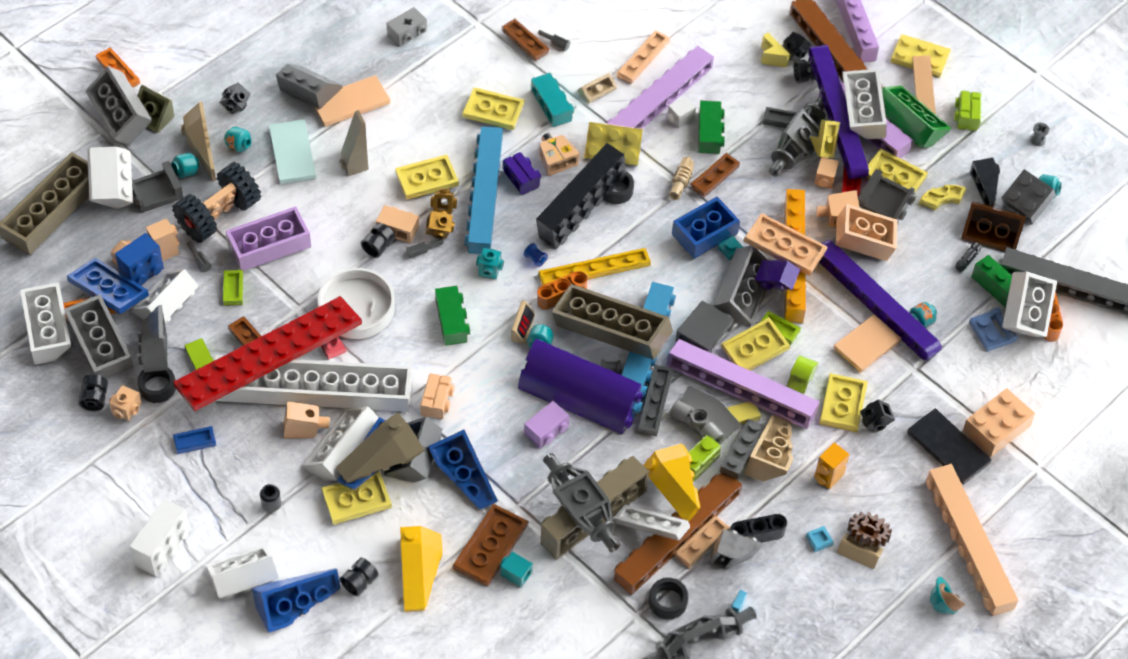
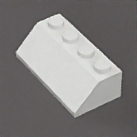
(865, 103)
(45, 322)
(339, 442)

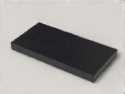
(949, 445)

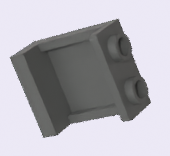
(156, 189)
(886, 197)
(704, 327)

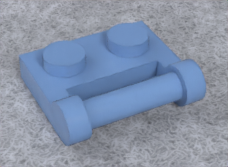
(988, 333)

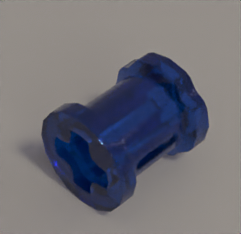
(535, 255)

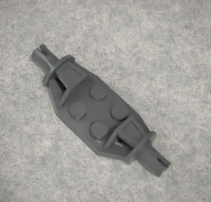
(795, 140)
(583, 500)
(706, 624)

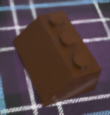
(993, 226)

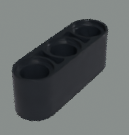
(765, 525)

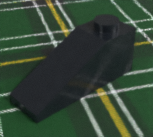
(985, 176)

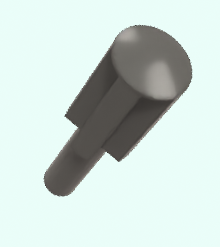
(556, 40)
(421, 248)
(199, 258)

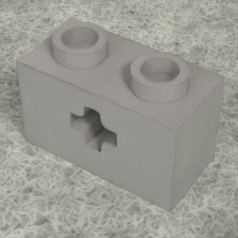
(406, 26)

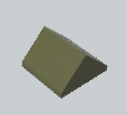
(157, 106)

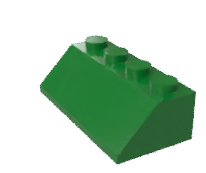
(913, 116)

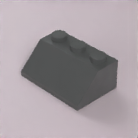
(307, 85)
(153, 342)
(418, 468)

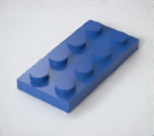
(115, 288)

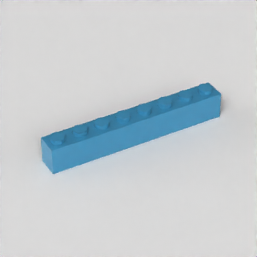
(485, 189)
(638, 367)

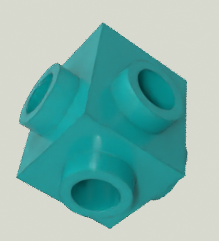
(490, 263)

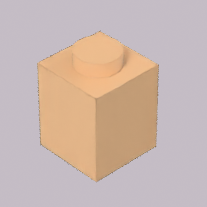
(826, 172)

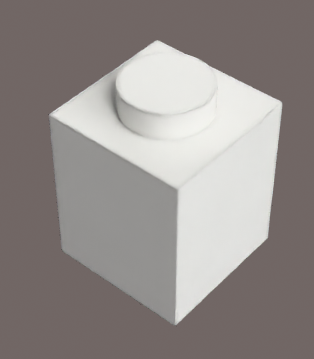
(681, 112)

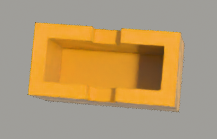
(831, 465)

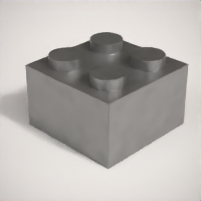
(1028, 196)

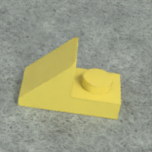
(773, 52)
(826, 142)

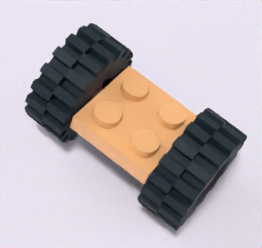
(200, 218)

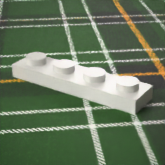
(652, 522)

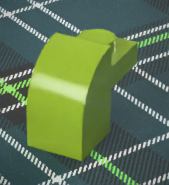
(802, 374)

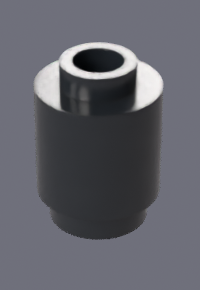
(270, 498)

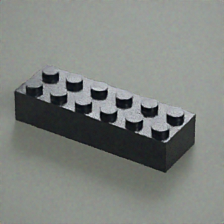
(581, 196)

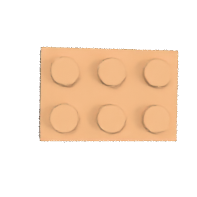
(866, 232)
(998, 422)

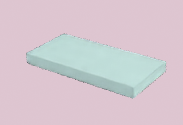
(292, 151)

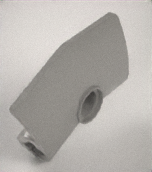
(716, 418)

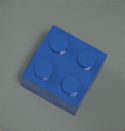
(140, 259)

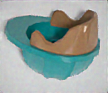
(943, 598)

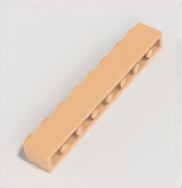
(971, 540)

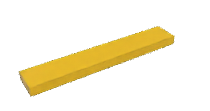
(599, 266)

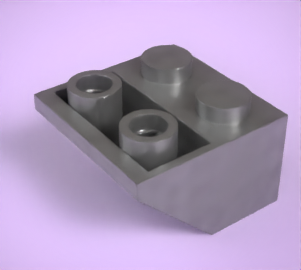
(733, 549)

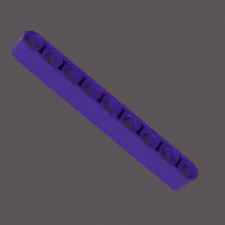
(836, 109)
(879, 302)

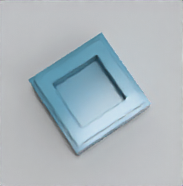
(819, 539)
(739, 601)

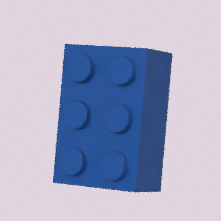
(705, 227)

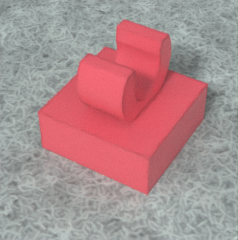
(333, 348)

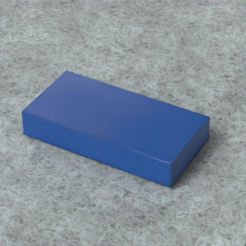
(194, 440)

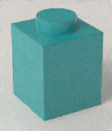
(516, 569)

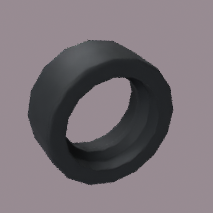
(623, 196)
(160, 395)
(668, 584)

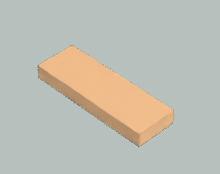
(700, 542)

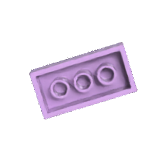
(268, 238)

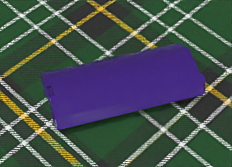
(580, 386)

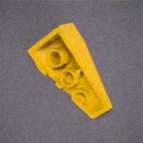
(672, 475)
(420, 560)

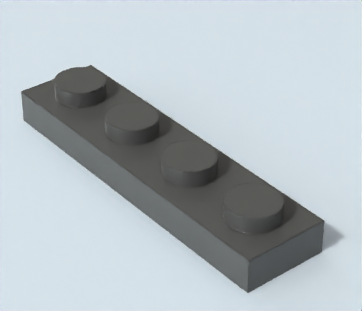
(655, 400)
(742, 449)

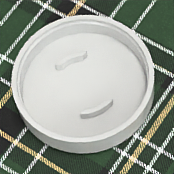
(366, 294)

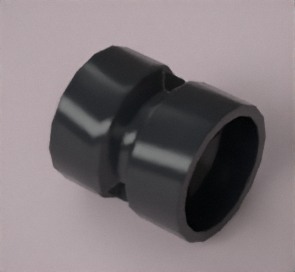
(803, 71)
(377, 240)
(93, 392)
(356, 580)

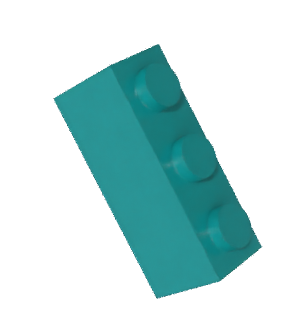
(552, 99)

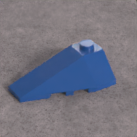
(460, 463)
(289, 598)

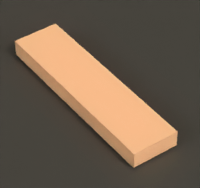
(643, 57)
(924, 81)

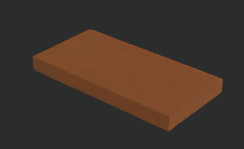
(490, 544)

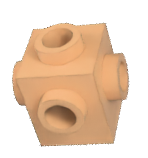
(125, 403)

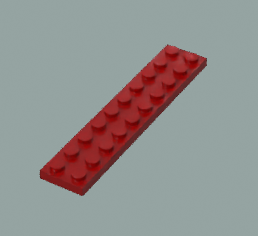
(267, 353)

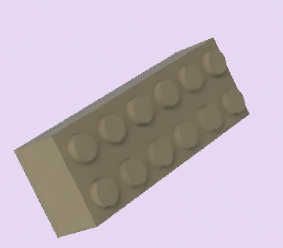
(47, 205)
(612, 321)
(621, 487)

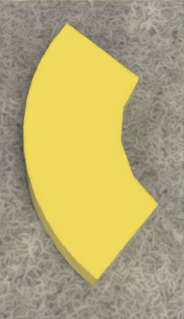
(942, 195)

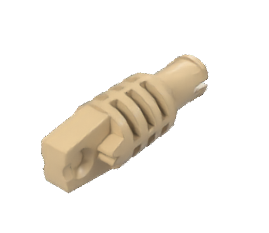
(681, 178)

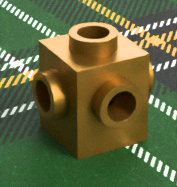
(443, 194)
(439, 224)

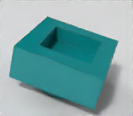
(729, 247)

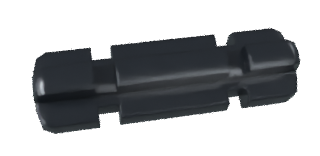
(968, 256)

